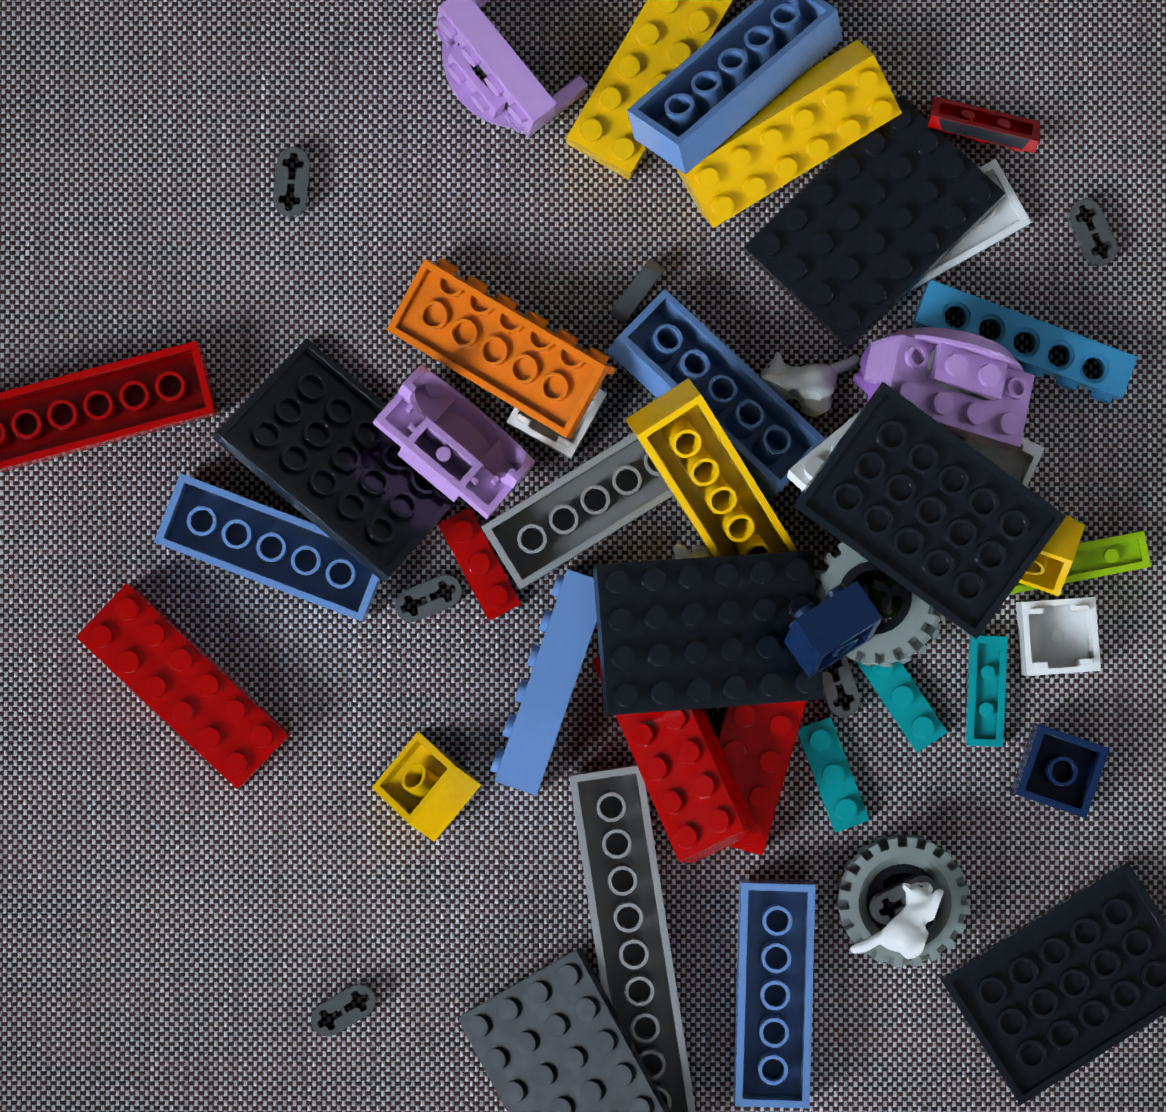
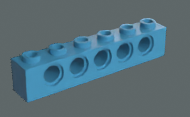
(1114, 364)

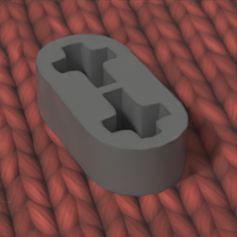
(300, 184)
(1100, 229)
(637, 291)
(425, 589)
(848, 685)
(894, 894)
(349, 1016)

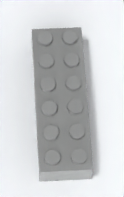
(577, 511)

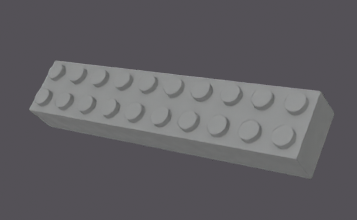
(632, 922)

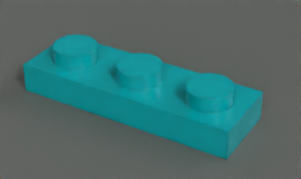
(986, 691)
(905, 703)
(832, 774)

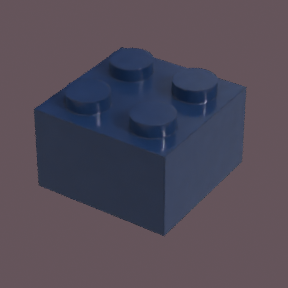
(832, 628)
(1060, 770)

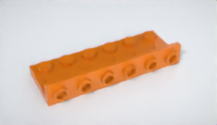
(500, 346)

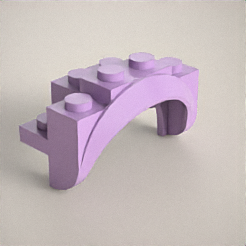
(453, 442)

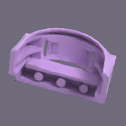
(474, 40)
(959, 362)

